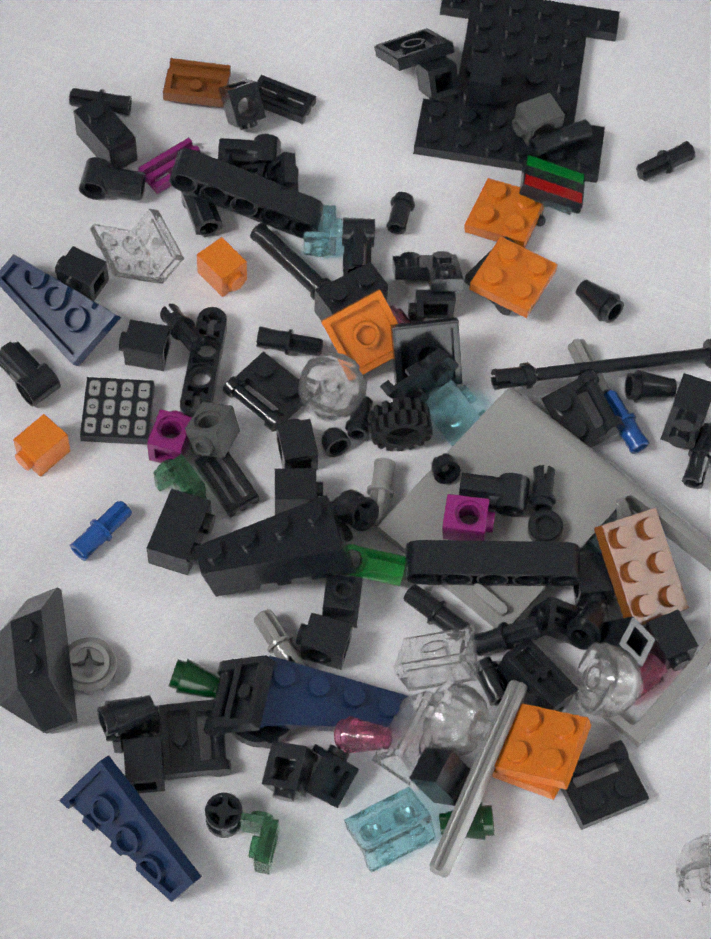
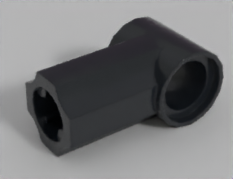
(260, 150)
(103, 179)
(202, 214)
(358, 241)
(31, 379)
(505, 493)

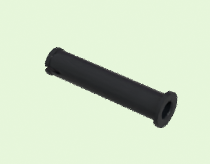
(288, 258)

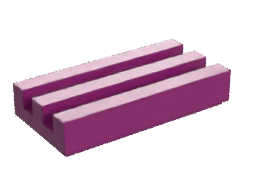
(164, 164)

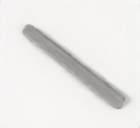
(477, 781)

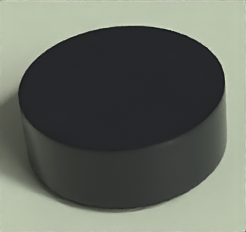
(545, 526)

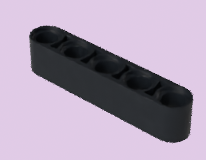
(245, 193)
(492, 563)

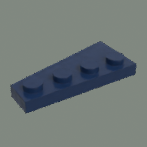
(321, 699)

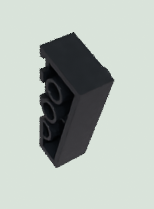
(276, 550)

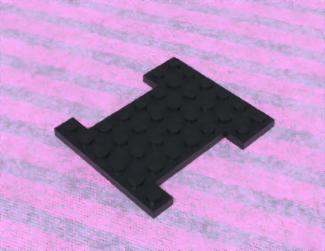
(543, 56)

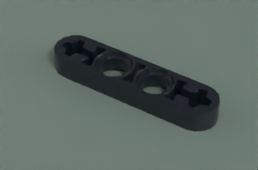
(207, 365)

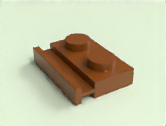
(195, 82)

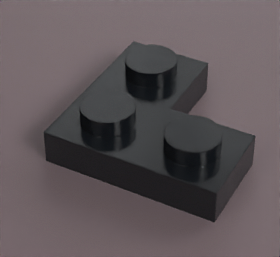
(439, 269)

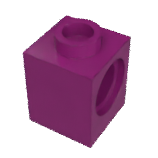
(163, 448)
(459, 506)

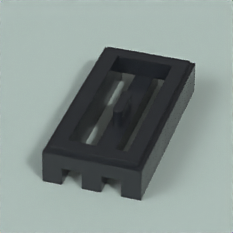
(279, 102)
(240, 503)

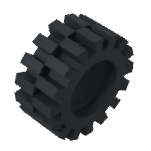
(400, 424)

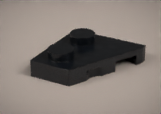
(423, 377)

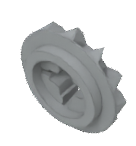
(101, 654)

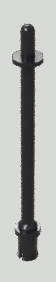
(527, 375)

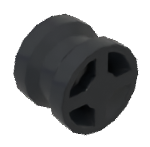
(357, 510)
(223, 806)

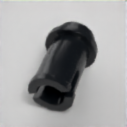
(401, 205)
(359, 424)
(542, 490)
(491, 680)

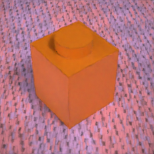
(222, 267)
(41, 445)

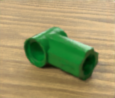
(378, 565)

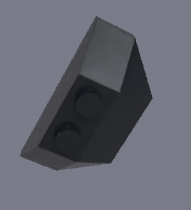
(37, 664)

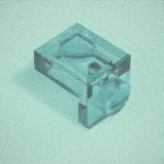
(324, 243)

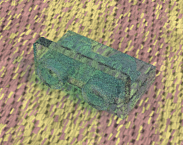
(453, 410)
(391, 828)

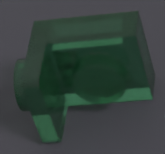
(181, 474)
(263, 846)

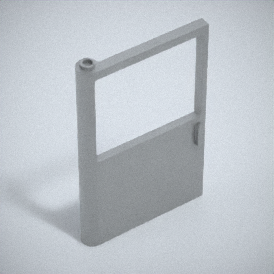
(515, 439)

